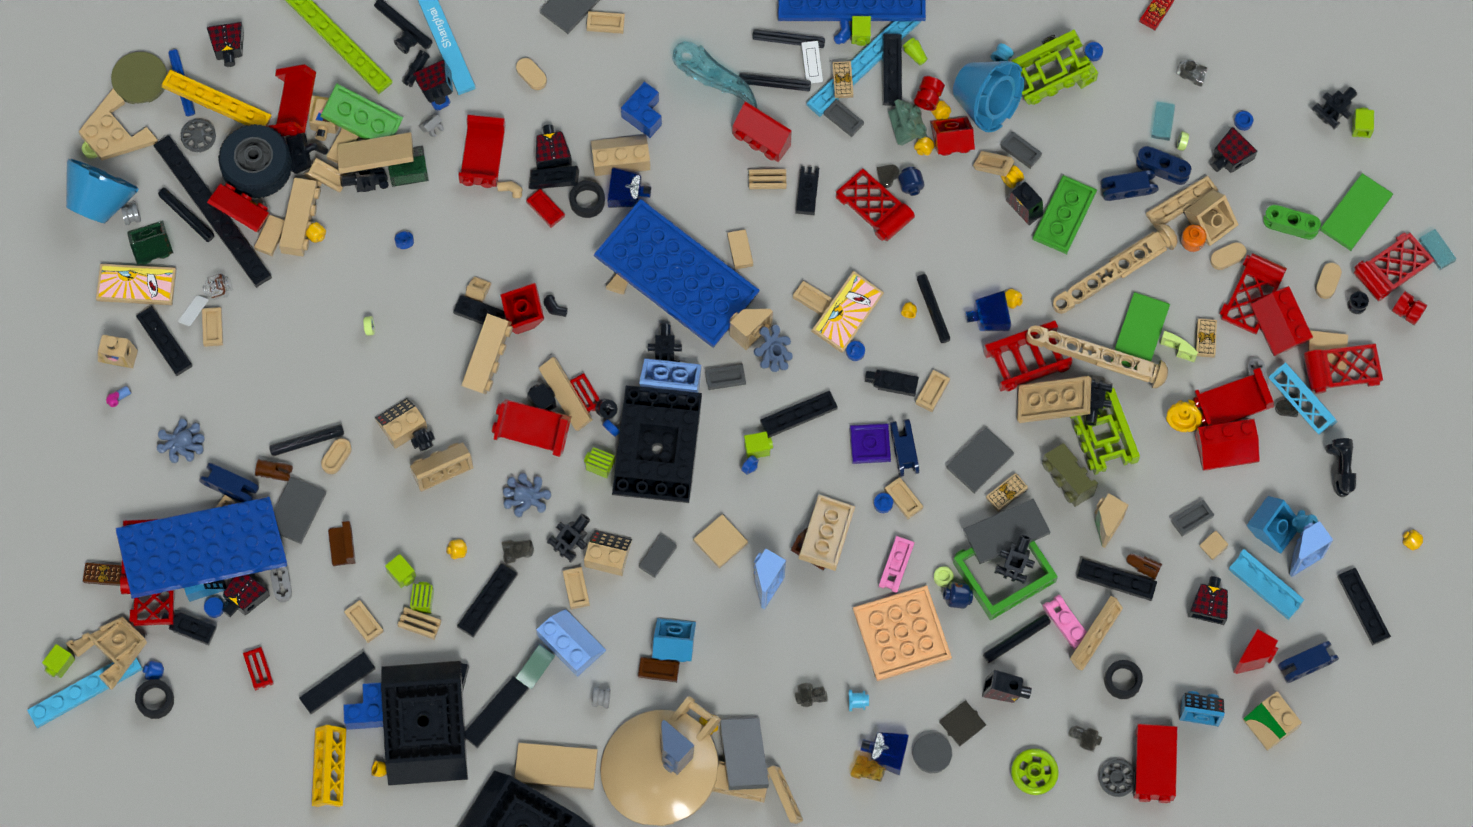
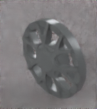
(198, 135)
(1117, 778)

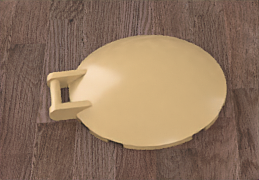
(635, 772)

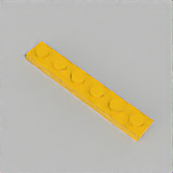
(215, 100)

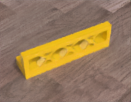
(322, 768)

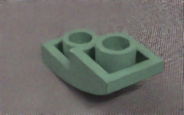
(535, 666)

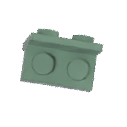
(907, 122)

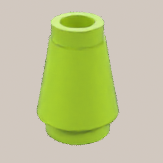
(915, 51)

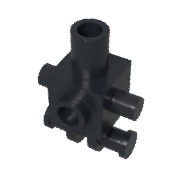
(1336, 107)
(366, 179)
(665, 344)
(1098, 401)
(570, 536)
(1016, 560)

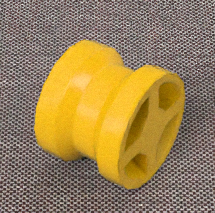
(1013, 177)

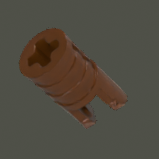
(273, 470)
(1139, 562)

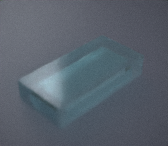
(1163, 121)
(1437, 249)

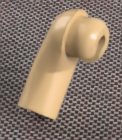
(512, 187)

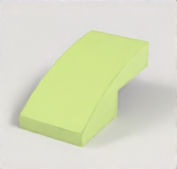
(1184, 349)

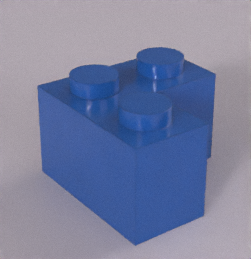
(640, 112)
(368, 713)

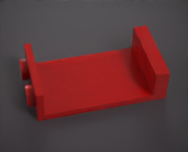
(295, 99)
(482, 151)
(1234, 400)
(532, 426)
(1156, 763)

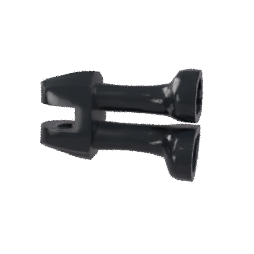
(1344, 480)

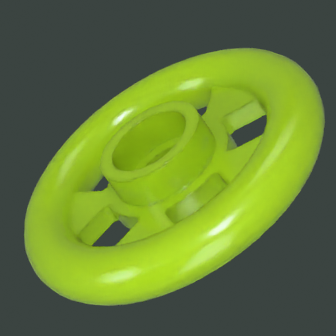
(1032, 788)

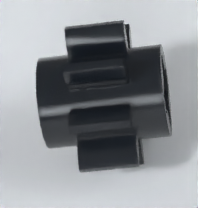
(422, 439)

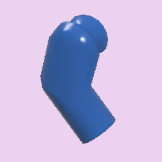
(845, 33)

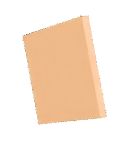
(902, 633)

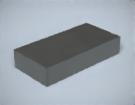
(843, 118)
(1021, 150)
(725, 377)
(1192, 518)
(658, 556)

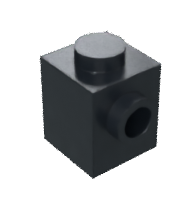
(542, 397)

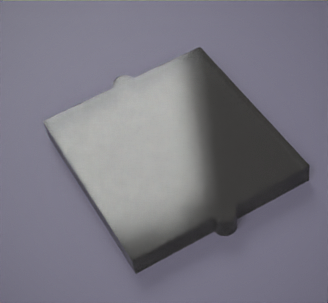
(962, 723)

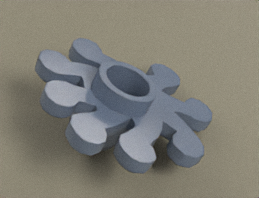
(773, 350)
(181, 441)
(525, 494)

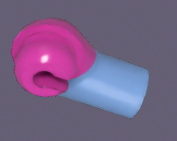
(114, 398)

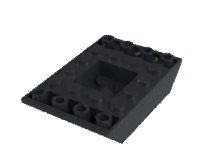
(664, 420)
(427, 752)
(513, 804)

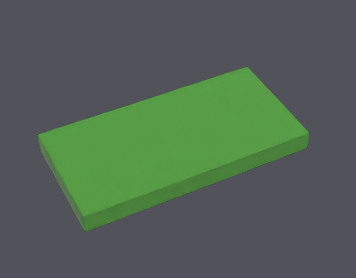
(359, 115)
(1356, 212)
(1064, 214)
(1142, 327)

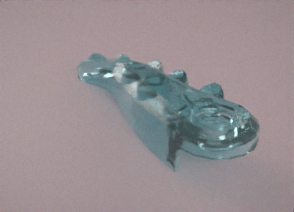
(711, 73)

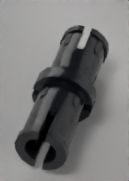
(417, 65)

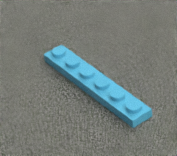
(75, 695)

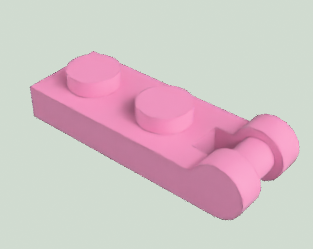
(897, 563)
(1065, 621)

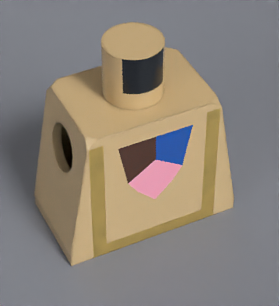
(318, 123)
(114, 351)

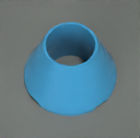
(989, 92)
(95, 192)

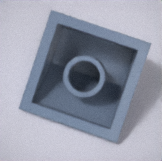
(675, 749)

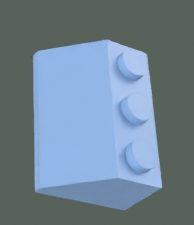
(670, 375)
(1310, 547)
(768, 575)
(570, 641)

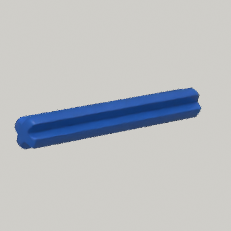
(177, 67)

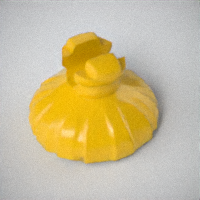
(1184, 416)

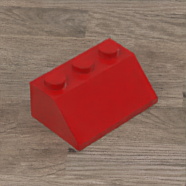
(762, 132)
(239, 207)
(1281, 321)
(1228, 444)

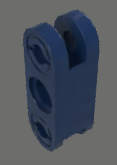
(1176, 172)
(1128, 185)
(904, 447)
(228, 483)
(1308, 662)

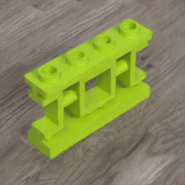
(1047, 53)
(1118, 427)

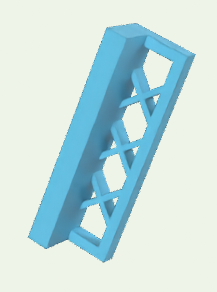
(1304, 390)
(1266, 584)

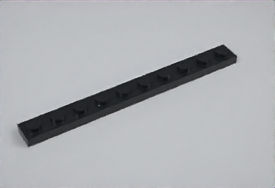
(217, 219)

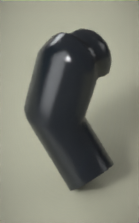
(552, 307)

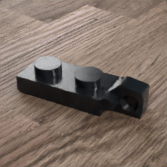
(893, 382)
(192, 628)

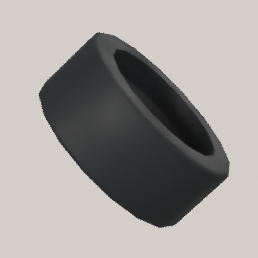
(587, 212)
(1123, 664)
(150, 684)

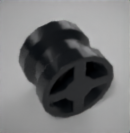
(405, 42)
(1362, 302)
(604, 405)

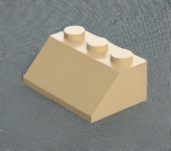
(621, 153)
(441, 466)

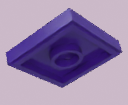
(870, 443)

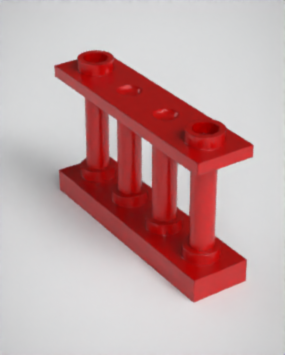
(1013, 344)

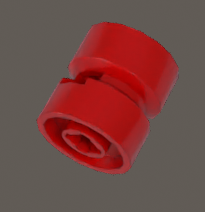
(929, 93)
(1409, 308)

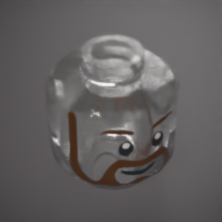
(217, 286)

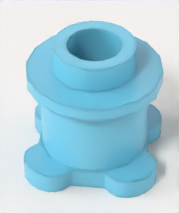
(1302, 520)
(858, 700)

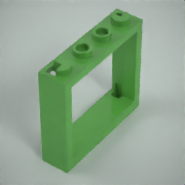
(1014, 599)

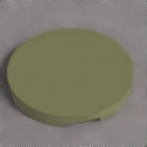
(138, 77)

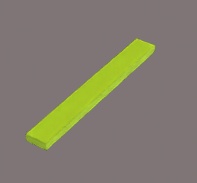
(341, 44)

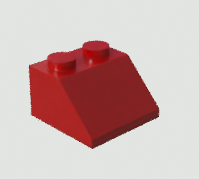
(953, 135)
(523, 308)
(1259, 651)

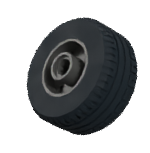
(255, 161)

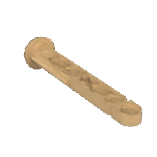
(1155, 243)
(1145, 369)

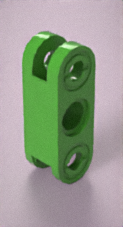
(1277, 219)

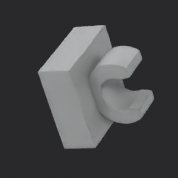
(430, 124)

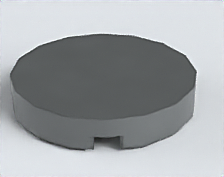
(932, 753)

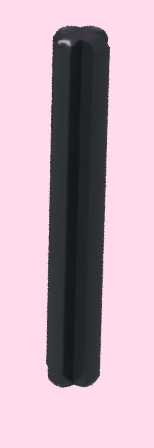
(402, 23)
(785, 38)
(776, 82)
(186, 215)
(933, 308)
(306, 440)
(1016, 638)

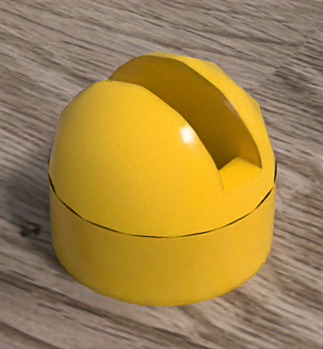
(909, 310)
(378, 769)

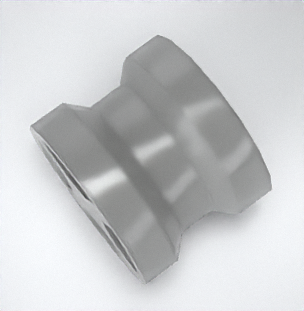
(130, 214)
(601, 697)

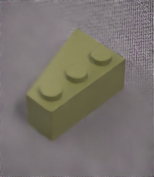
(1069, 475)

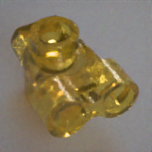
(864, 767)

